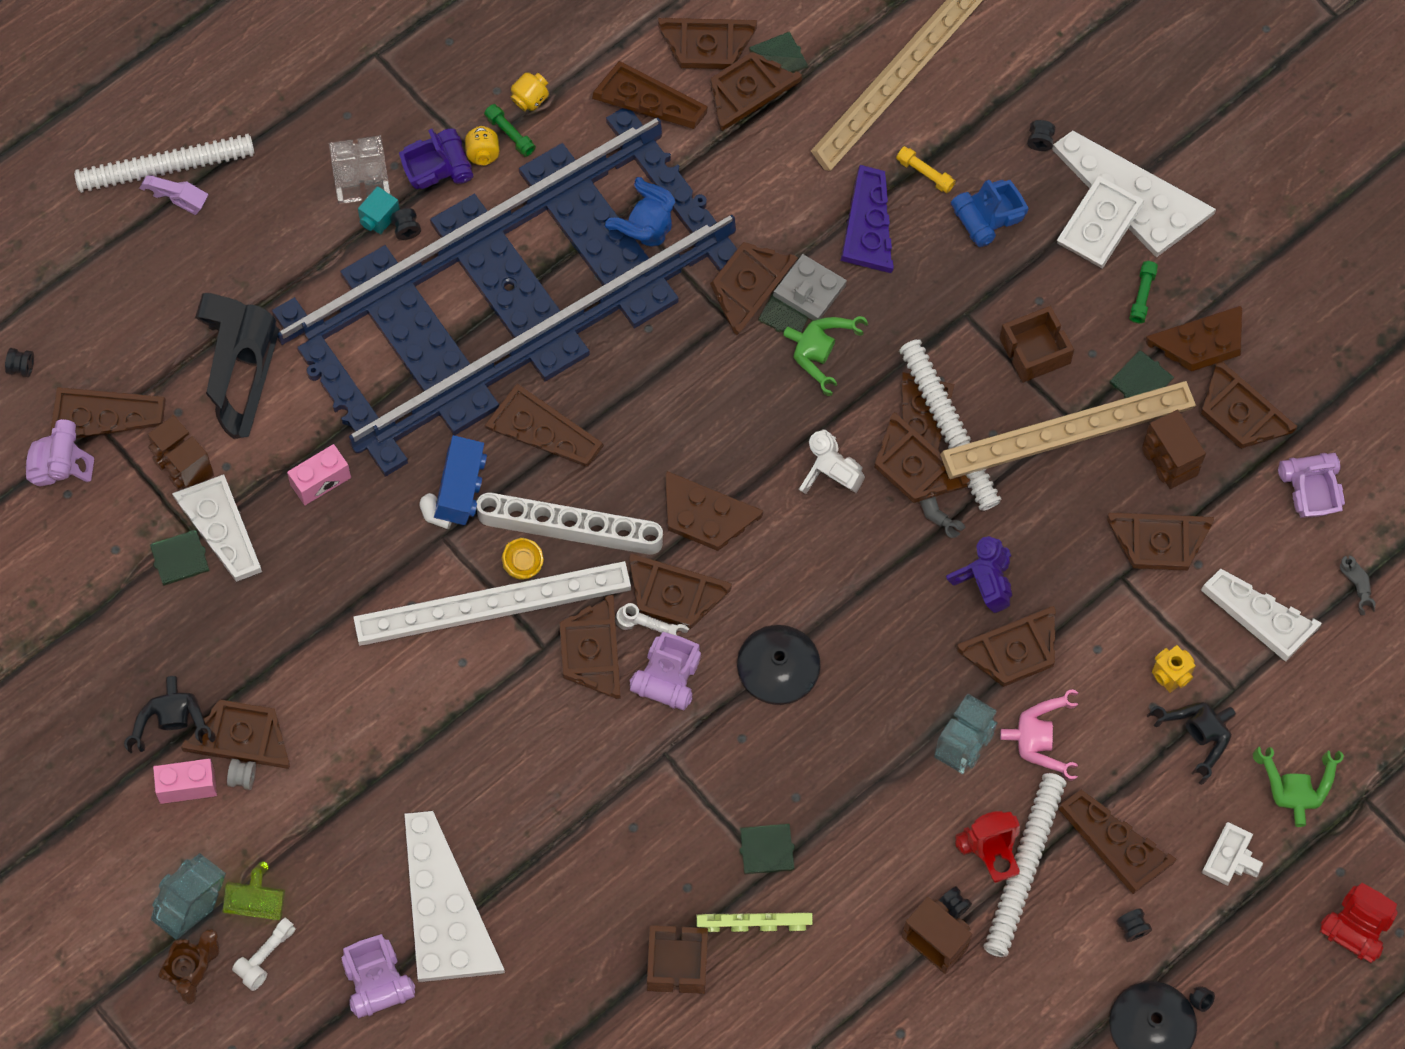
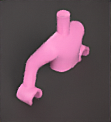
(1037, 735)

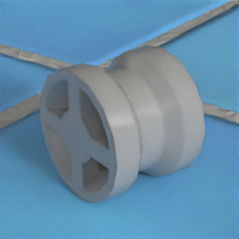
(241, 774)

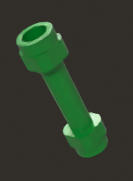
(523, 144)
(1147, 275)

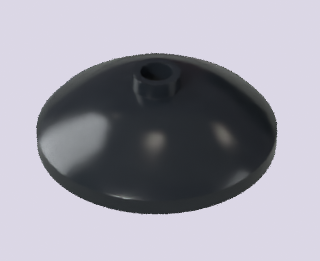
(776, 680)
(1132, 1022)

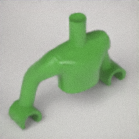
(817, 345)
(1296, 789)

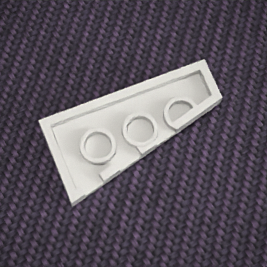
(220, 524)
(1269, 621)

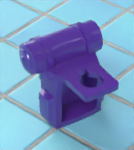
(436, 159)
(988, 573)

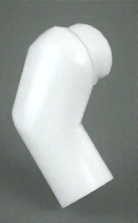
(428, 506)

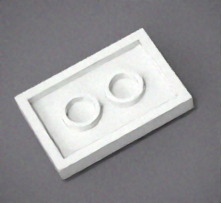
(1100, 221)

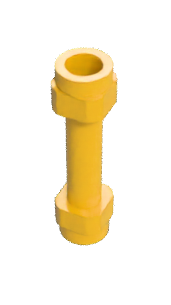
(944, 181)

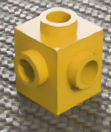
(1173, 668)

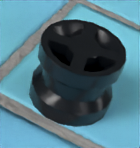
(1041, 135)
(405, 224)
(19, 362)
(955, 902)
(1134, 925)

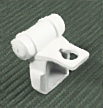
(832, 463)

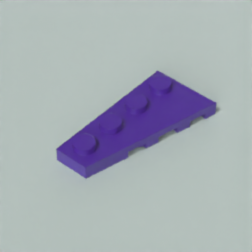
(868, 224)

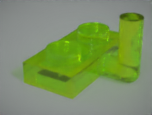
(254, 899)

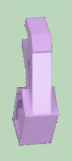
(181, 194)

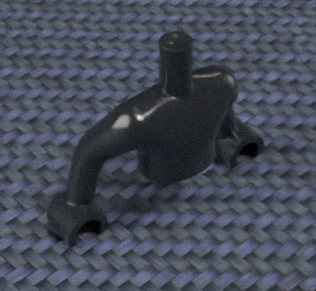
(172, 714)
(1203, 727)

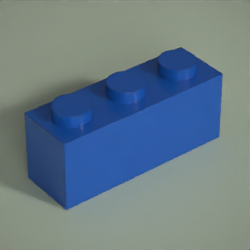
(460, 480)

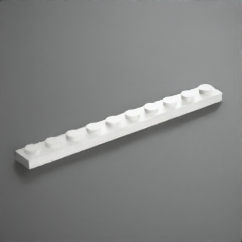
(492, 603)

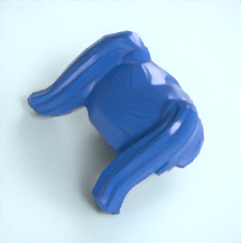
(650, 216)

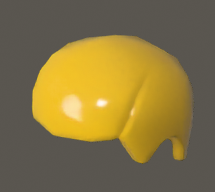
(522, 558)

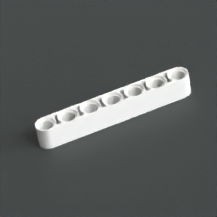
(579, 532)

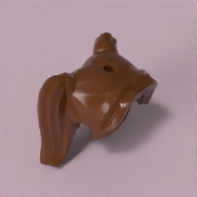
(192, 957)

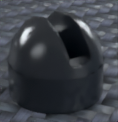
(1202, 998)

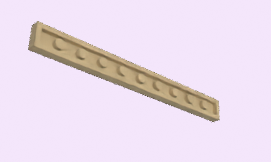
(892, 81)
(1066, 430)

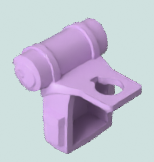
(55, 457)
(1314, 484)
(667, 671)
(375, 978)

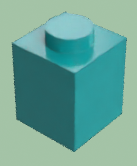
(377, 210)

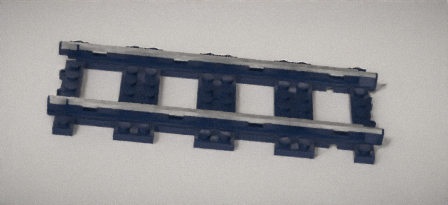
(538, 327)

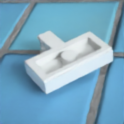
(1232, 856)

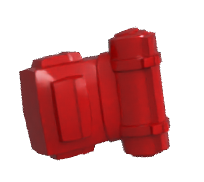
(989, 837)
(1361, 922)

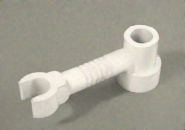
(627, 622)
(250, 970)

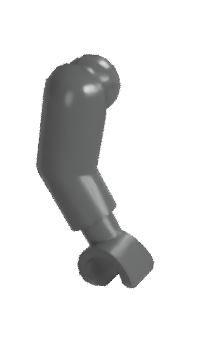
(935, 515)
(1360, 579)

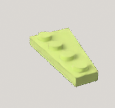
(766, 921)

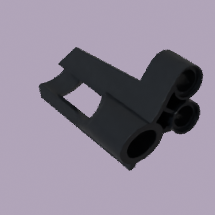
(244, 335)

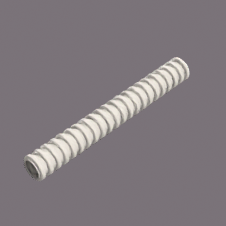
(164, 163)
(946, 417)
(1027, 859)

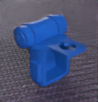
(990, 208)

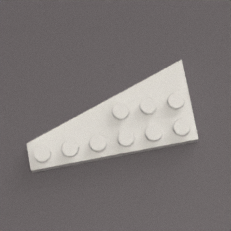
(1166, 211)
(445, 919)

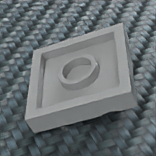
(810, 288)

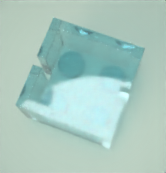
(963, 739)
(187, 895)

